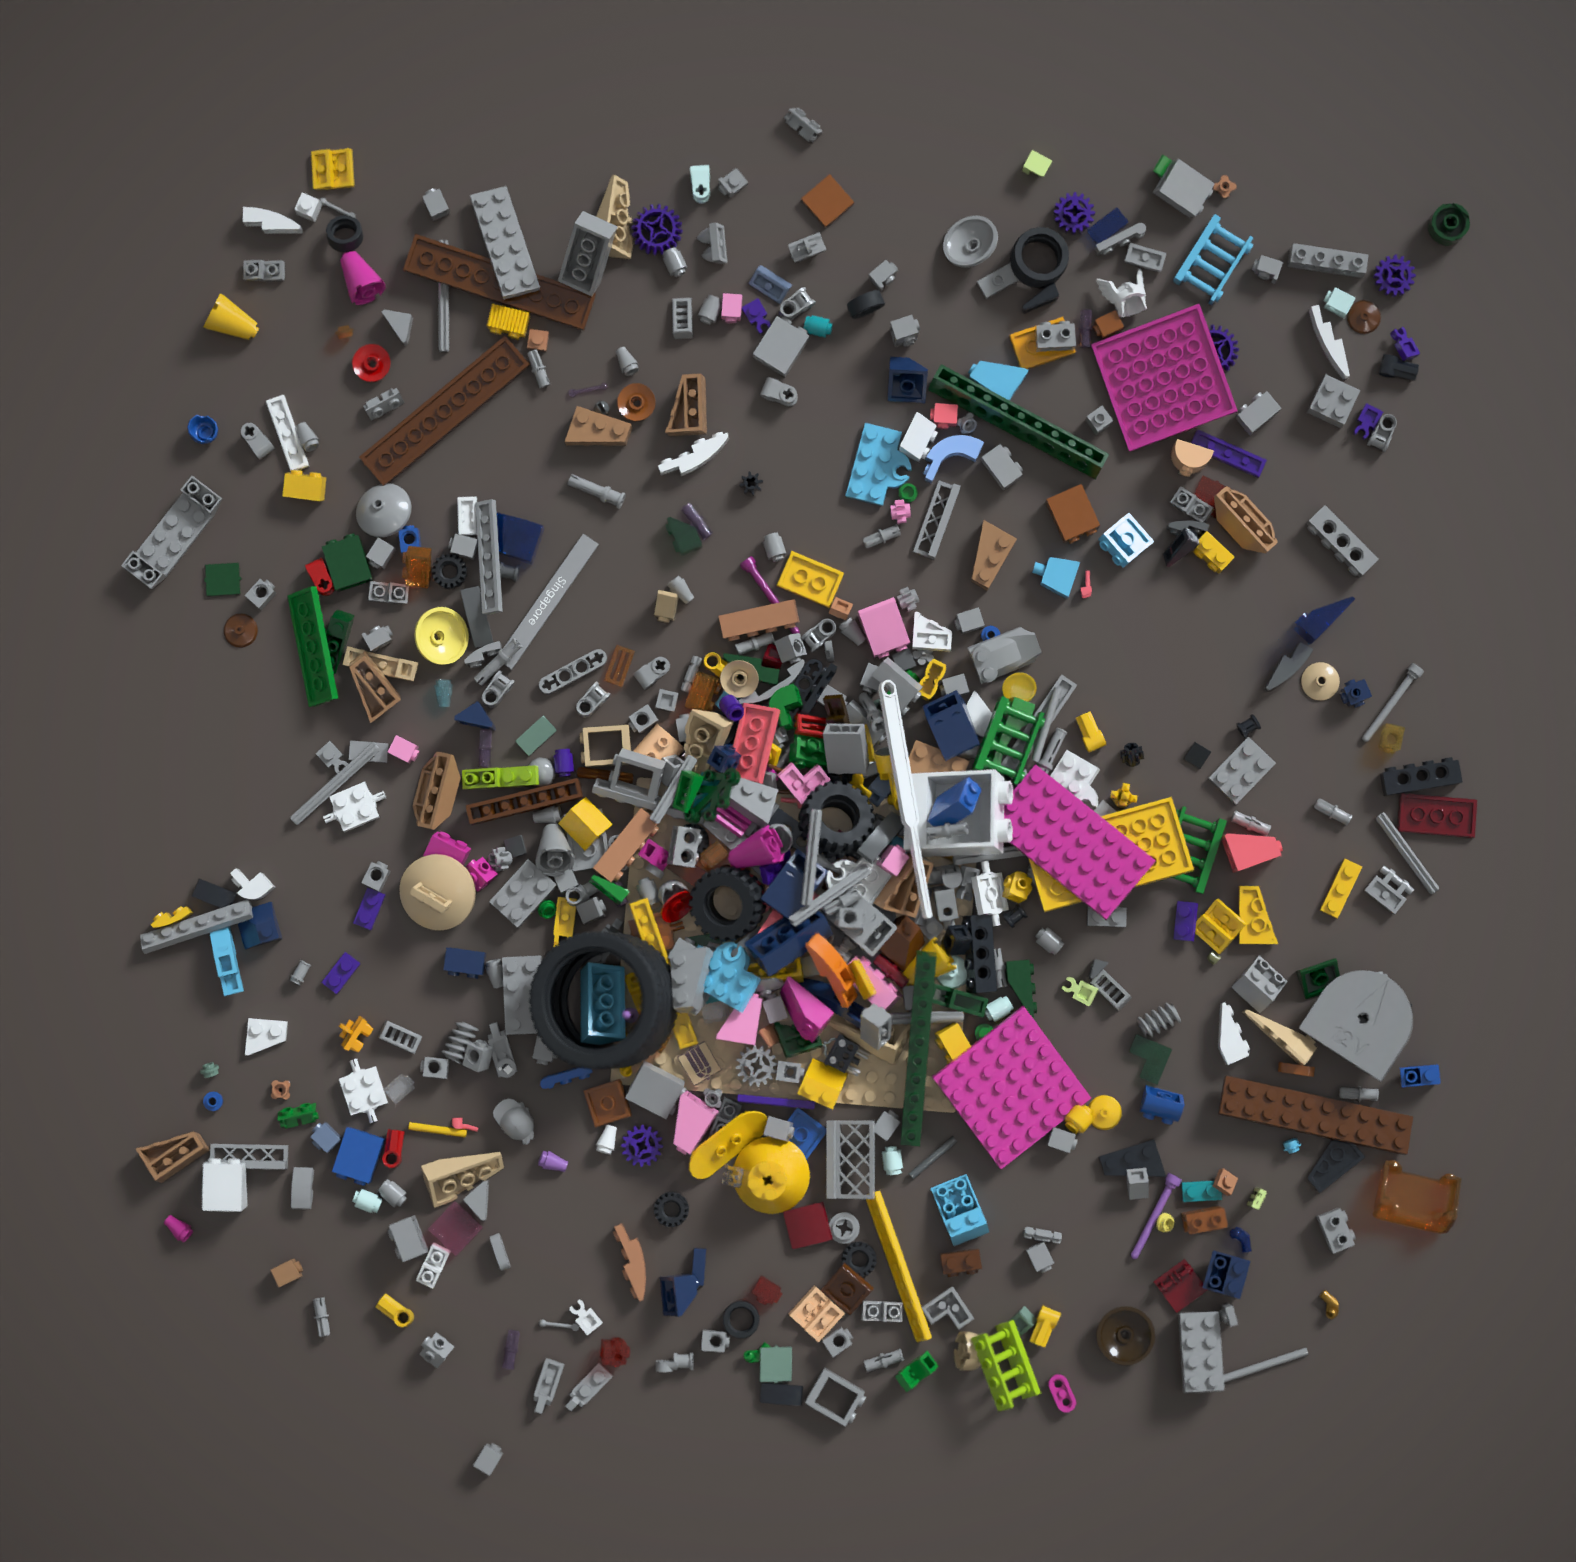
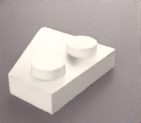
(929, 635)
(264, 1034)

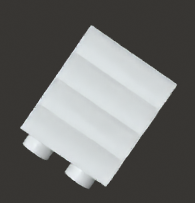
(985, 824)

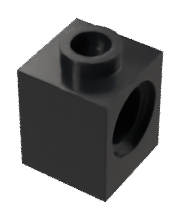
(956, 940)

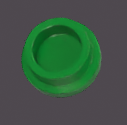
(908, 492)
(547, 909)
(982, 1030)

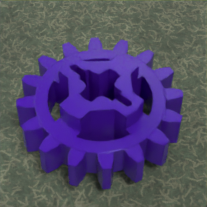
(1081, 213)
(1400, 281)
(650, 1149)

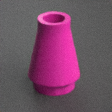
(178, 1228)

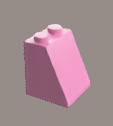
(883, 628)
(742, 1026)
(692, 1122)

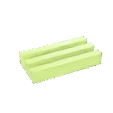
(1257, 1197)

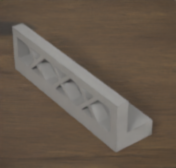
(943, 522)
(256, 1164)

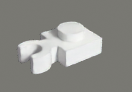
(587, 1319)

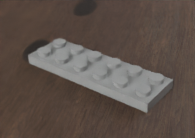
(504, 242)

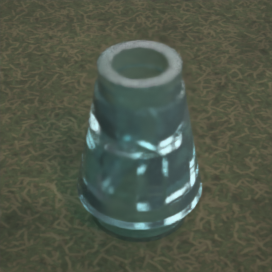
(443, 692)

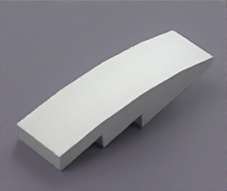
(1333, 348)

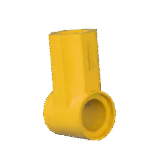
(720, 664)
(1092, 737)
(393, 1310)
(1046, 1322)

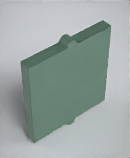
(775, 1364)

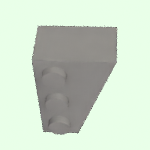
(753, 801)
(688, 977)

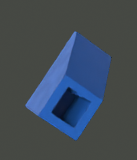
(1420, 1075)

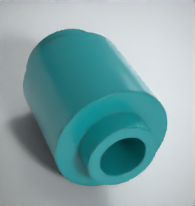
(818, 326)

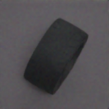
(1049, 238)

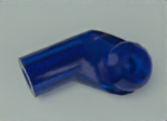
(1243, 1237)

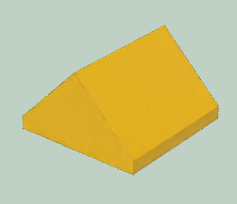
(585, 823)

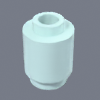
(998, 1009)
(892, 1160)
(367, 1201)

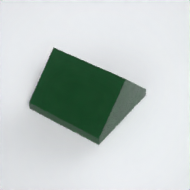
(1317, 977)

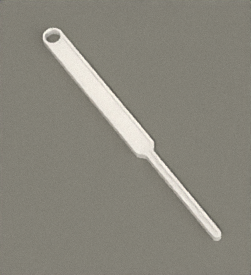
(904, 786)

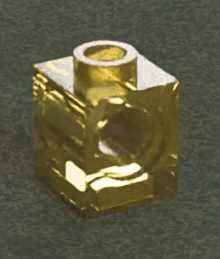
(1395, 730)

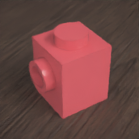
(944, 415)

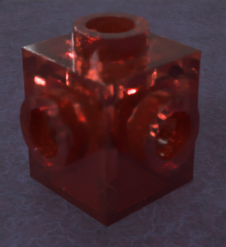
(614, 1352)

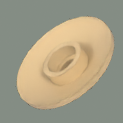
(1311, 685)
(735, 686)

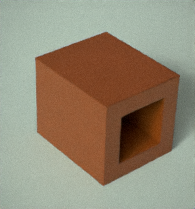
(1108, 325)

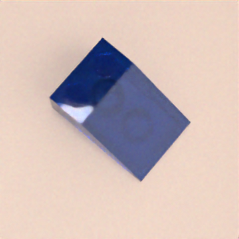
(518, 537)
(1312, 625)

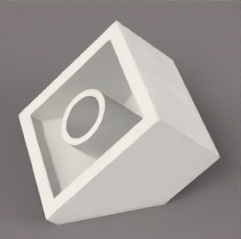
(918, 437)

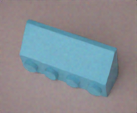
(602, 1003)

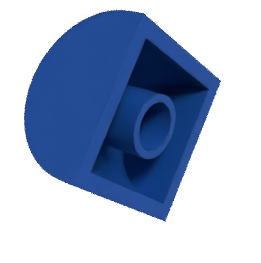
(1161, 1104)

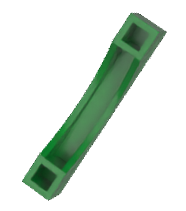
(1011, 722)

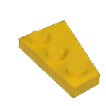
(1254, 913)

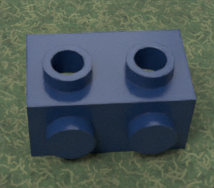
(464, 961)

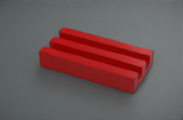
(800, 717)

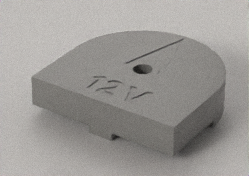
(1368, 1045)

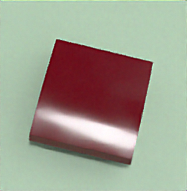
(807, 1225)

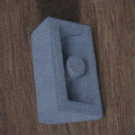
(770, 284)

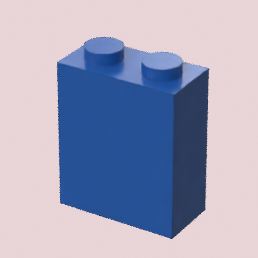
(955, 803)
(358, 1156)

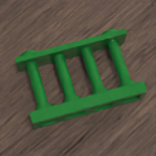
(989, 744)
(1210, 846)

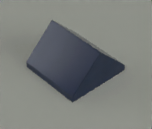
(475, 716)

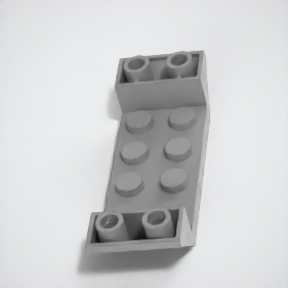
(174, 533)

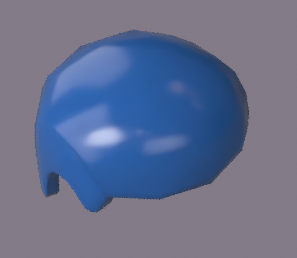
(202, 429)

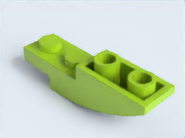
(500, 777)

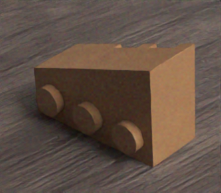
(689, 408)
(597, 429)
(991, 553)
(374, 688)
(930, 760)
(901, 891)
(172, 1155)

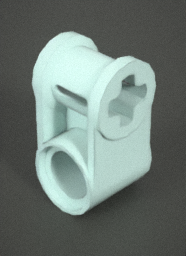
(700, 181)

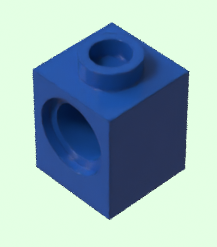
(409, 530)

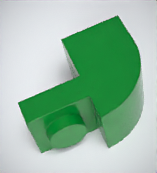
(785, 700)
(916, 1371)

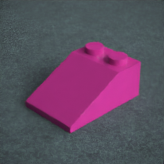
(806, 1011)

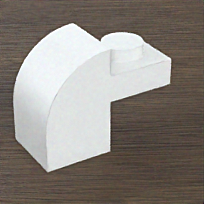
(254, 889)

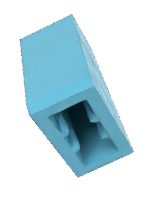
(998, 377)

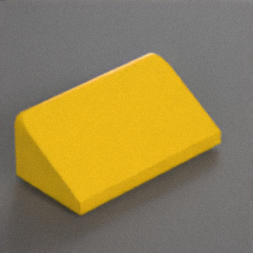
(862, 979)

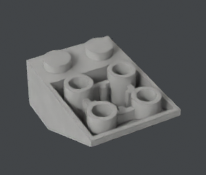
(876, 927)

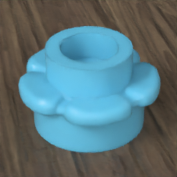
(1291, 1145)

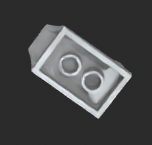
(1004, 653)

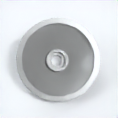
(965, 236)
(389, 516)

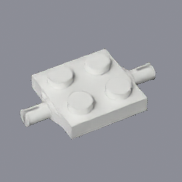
(354, 807)
(988, 893)
(363, 1090)

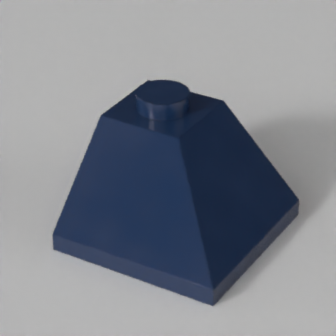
(907, 380)
(261, 928)
(677, 1293)

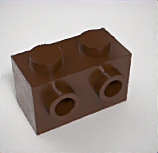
(961, 1261)

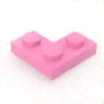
(801, 785)

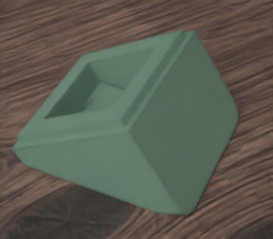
(1024, 1320)

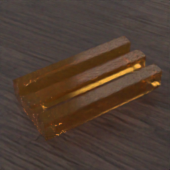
(614, 681)

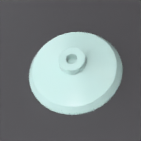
(956, 977)

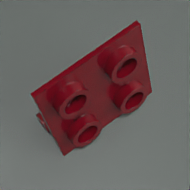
(1180, 1285)

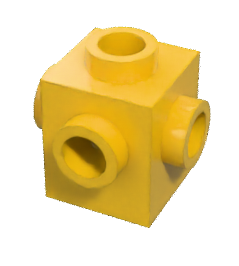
(1017, 887)

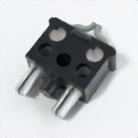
(837, 1051)

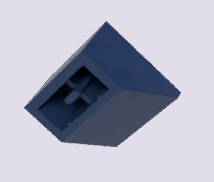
(1226, 1274)

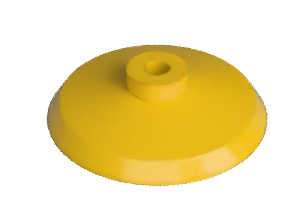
(1019, 686)
(1105, 1112)

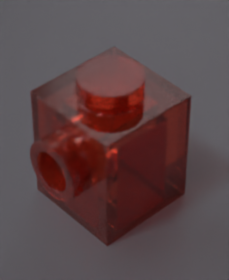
(767, 1291)

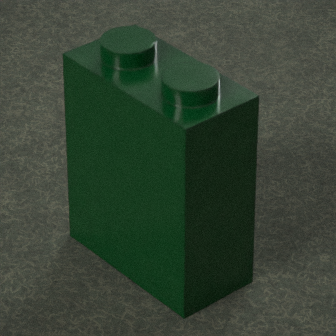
(347, 562)

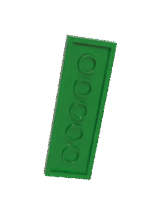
(312, 646)

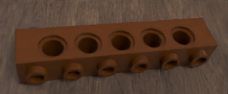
(524, 801)

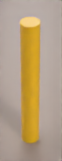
(437, 1129)

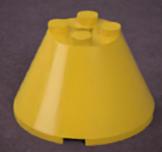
(782, 1162)

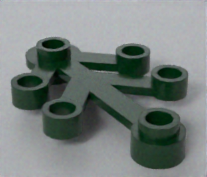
(728, 779)

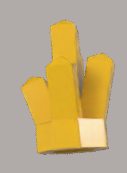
(1123, 797)

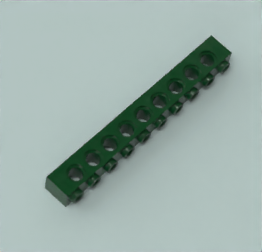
(1018, 421)
(918, 1048)

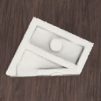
(979, 713)

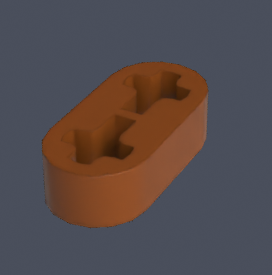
(1296, 1069)

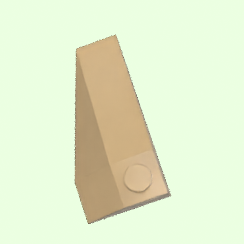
(615, 211)
(703, 733)
(1291, 1042)
(889, 1052)
(453, 1175)

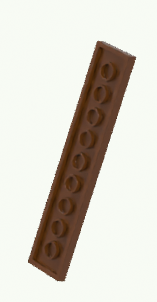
(476, 276)
(444, 411)
(1315, 1115)

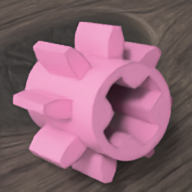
(900, 511)

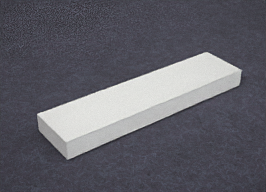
(287, 433)

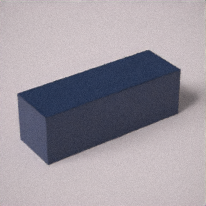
(699, 1264)

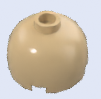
(966, 1355)

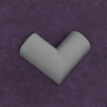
(946, 874)
(948, 1303)

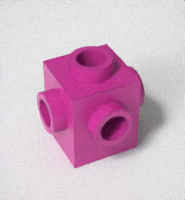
(481, 873)

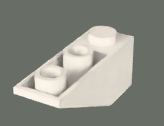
(1229, 1039)

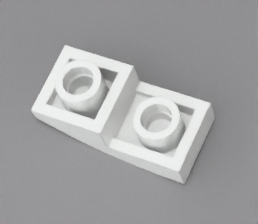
(433, 1265)

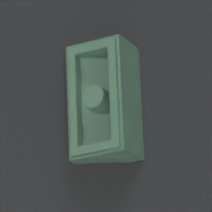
(536, 735)

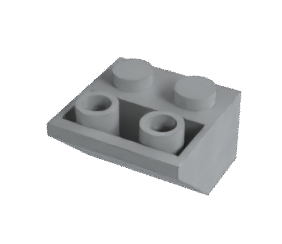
(1259, 984)

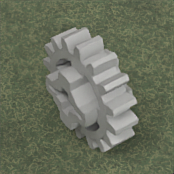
(768, 1069)

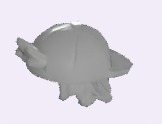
(515, 1120)

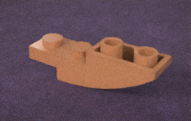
(635, 1269)

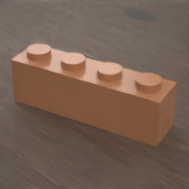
(759, 619)
(625, 847)

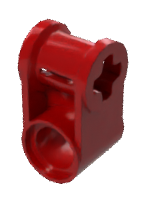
(319, 574)

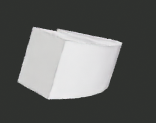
(270, 221)

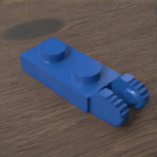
(565, 1077)

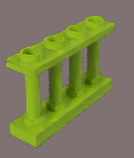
(1017, 1359)

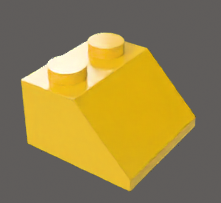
(822, 1083)

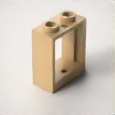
(584, 739)

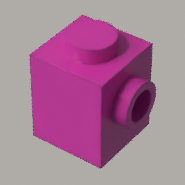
(654, 854)

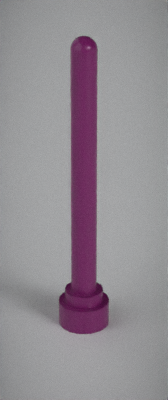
(750, 567)

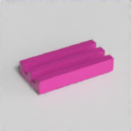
(740, 821)

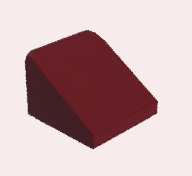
(771, 658)

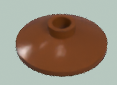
(632, 393)

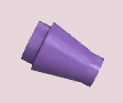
(552, 1162)

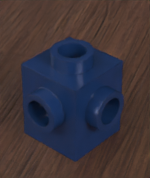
(1361, 690)
(724, 758)

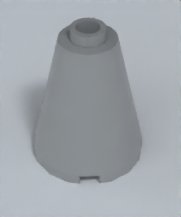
(554, 852)

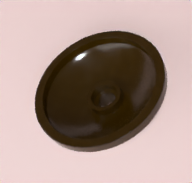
(1137, 1343)

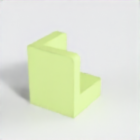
(1037, 164)

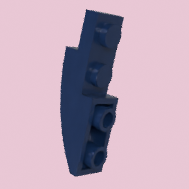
(826, 994)

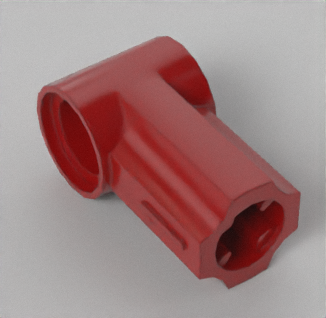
(393, 1145)

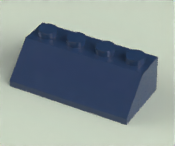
(785, 943)

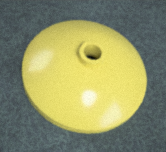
(451, 633)

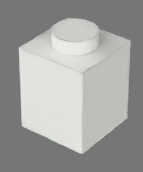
(308, 207)

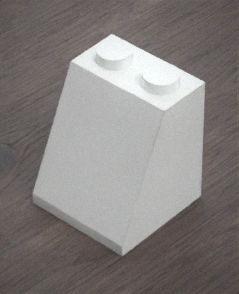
(224, 1185)

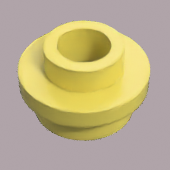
(1165, 1222)

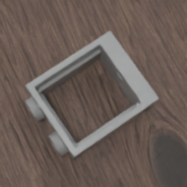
(641, 761)
(858, 1401)

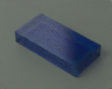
(1107, 226)

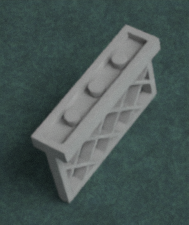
(834, 1155)

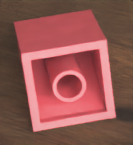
(1249, 850)

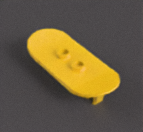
(726, 1143)

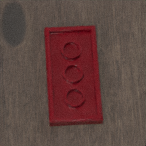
(1437, 815)

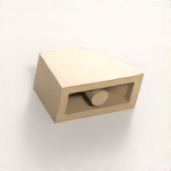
(666, 606)

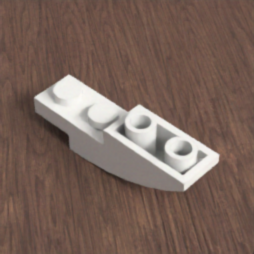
(702, 453)

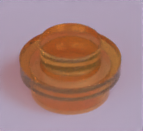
(344, 331)

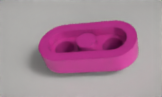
(1061, 1393)

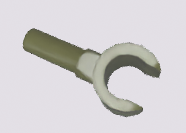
(1213, 957)

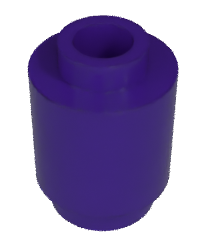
(731, 707)
(563, 762)

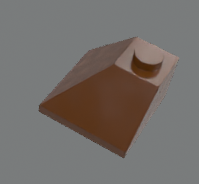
(903, 943)

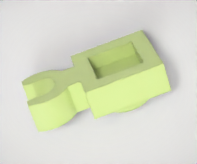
(1083, 991)

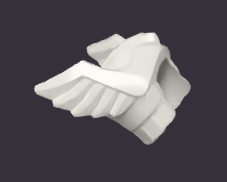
(1127, 298)

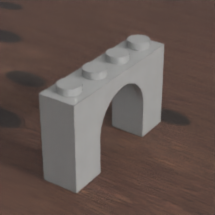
(906, 688)

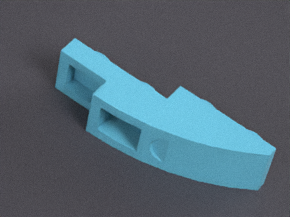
(226, 961)

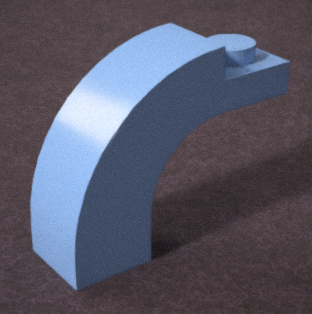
(952, 446)

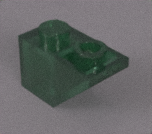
(685, 536)

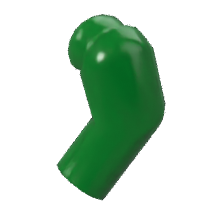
(753, 1356)

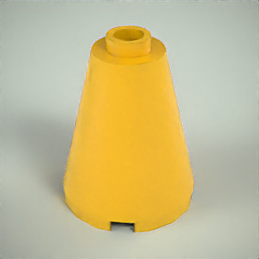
(230, 320)
(943, 961)

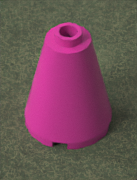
(360, 279)
(757, 850)

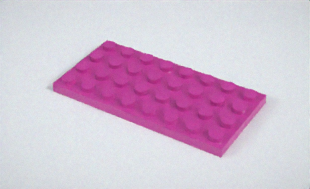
(1074, 843)

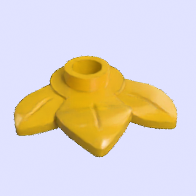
(857, 781)

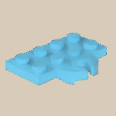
(877, 465)
(729, 976)

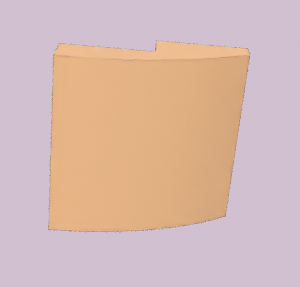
(816, 1313)

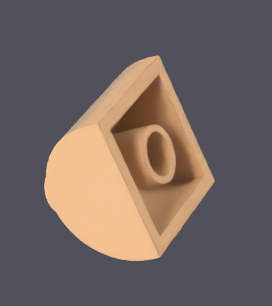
(1189, 457)
(659, 744)

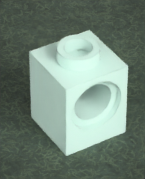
(1338, 302)

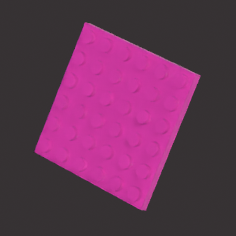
(1164, 377)
(1011, 1087)

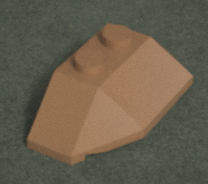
(1244, 521)
(436, 791)

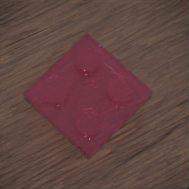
(455, 1228)

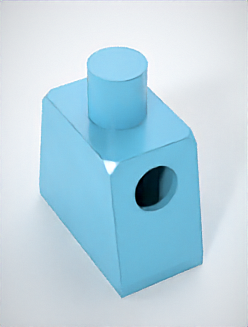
(1057, 575)

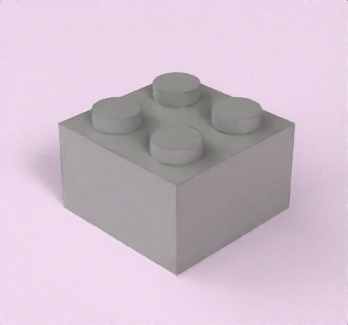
(1333, 401)
(408, 1238)

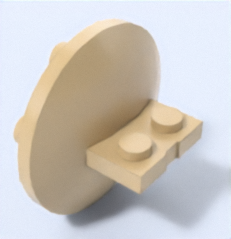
(437, 892)

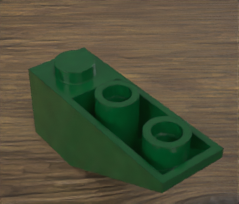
(337, 635)
(1019, 979)

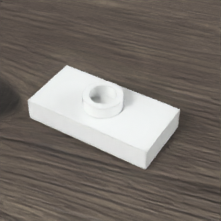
(467, 516)

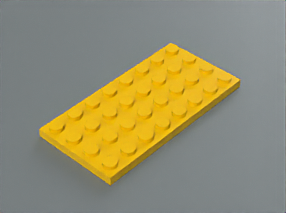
(1149, 826)

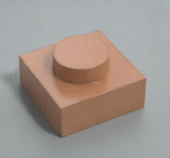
(538, 340)
(840, 608)
(1225, 1182)

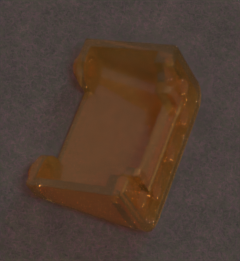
(1417, 1199)

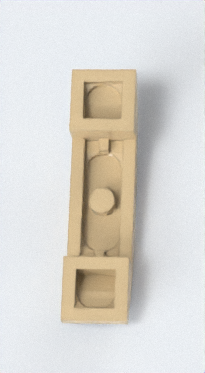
(387, 665)

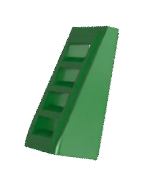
(688, 780)
(611, 890)

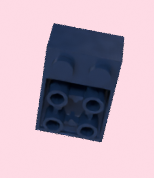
(951, 725)
(786, 889)

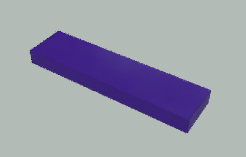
(1230, 454)
(776, 1101)

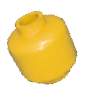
(1078, 1119)

